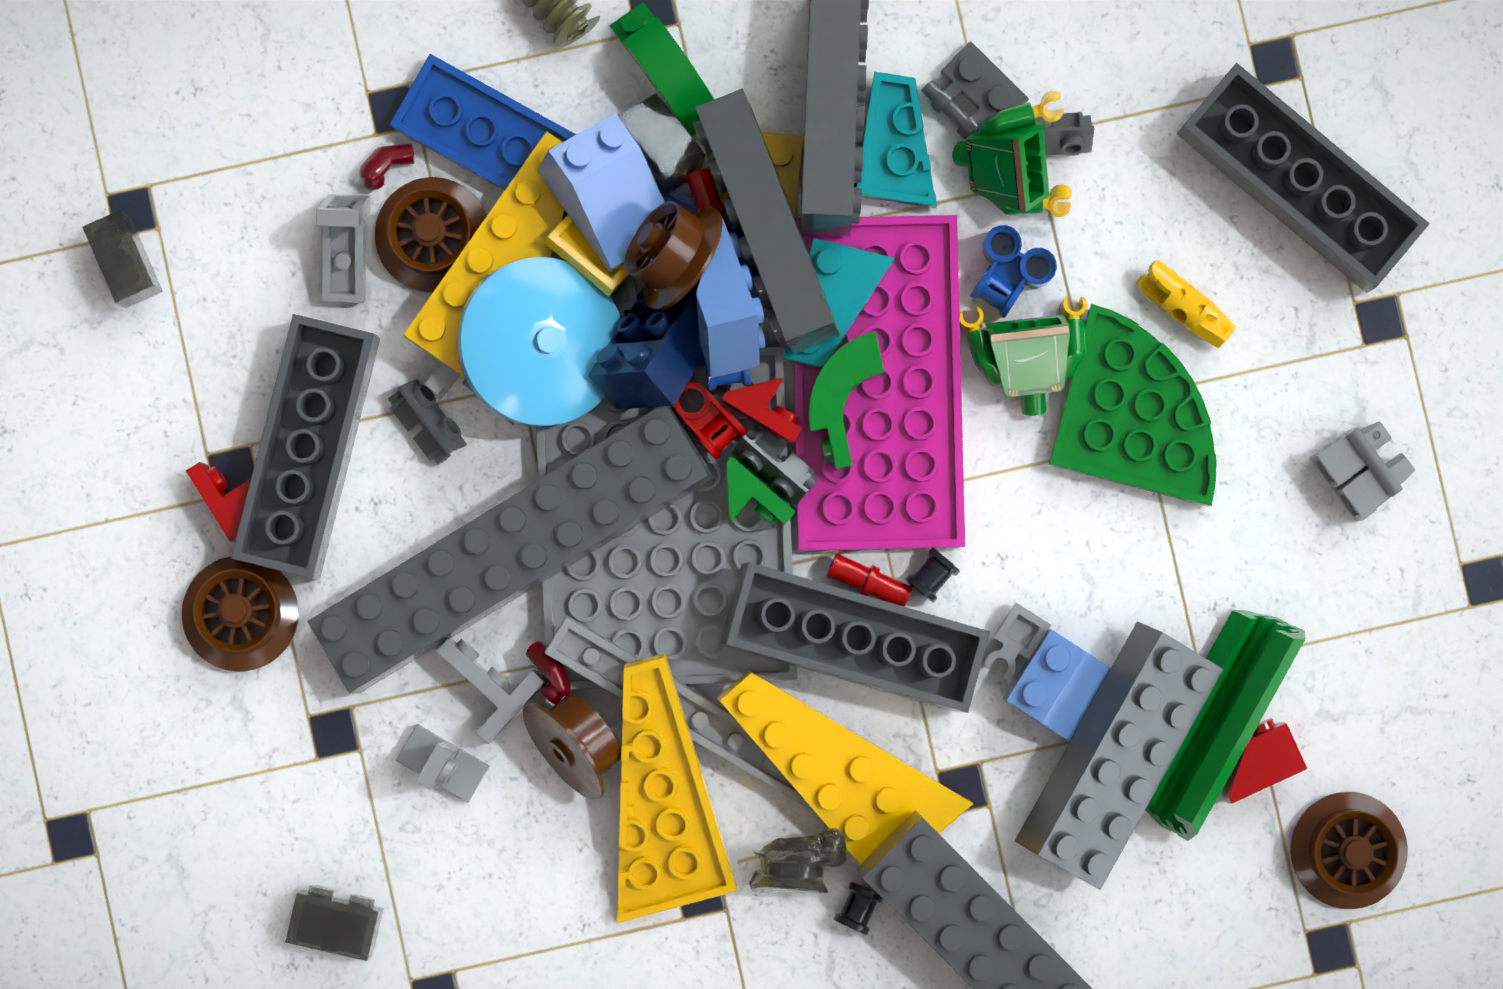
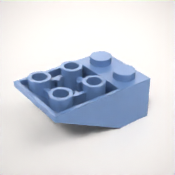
(727, 312)

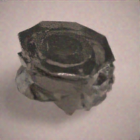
(798, 863)

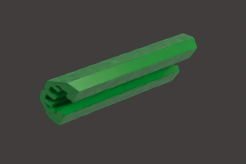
(1254, 660)

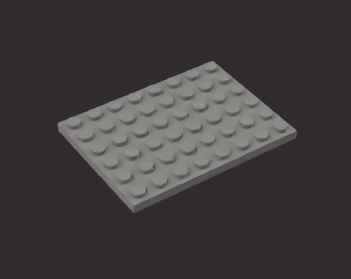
(677, 571)

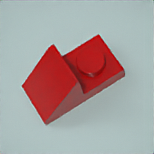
(754, 403)
(225, 507)

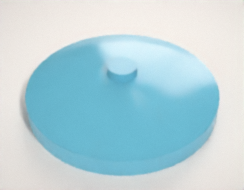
(534, 340)

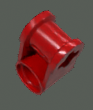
(709, 421)

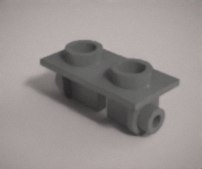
(1069, 134)
(417, 405)
(786, 479)

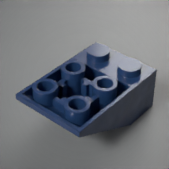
(649, 355)

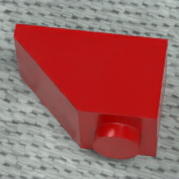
(1264, 762)

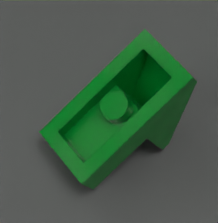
(745, 486)

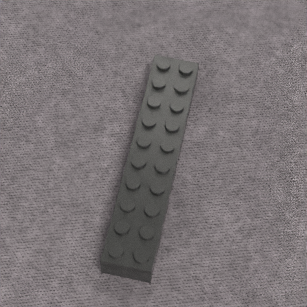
(510, 549)

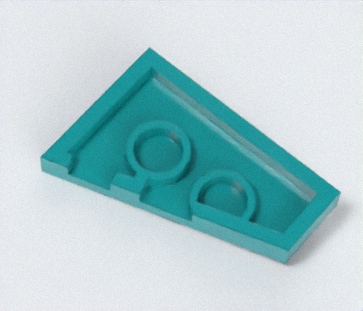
(895, 145)
(848, 283)

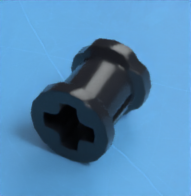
(932, 575)
(858, 908)

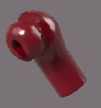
(381, 160)
(552, 669)

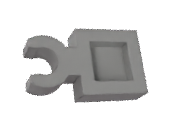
(1019, 635)

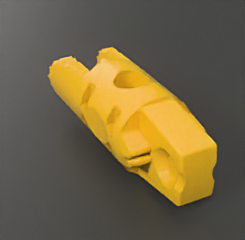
(1185, 304)

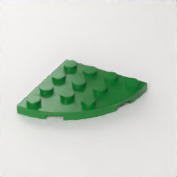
(1135, 414)

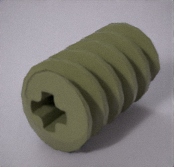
(563, 19)

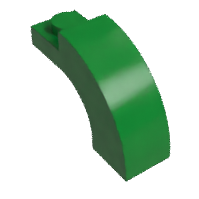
(663, 64)
(840, 375)

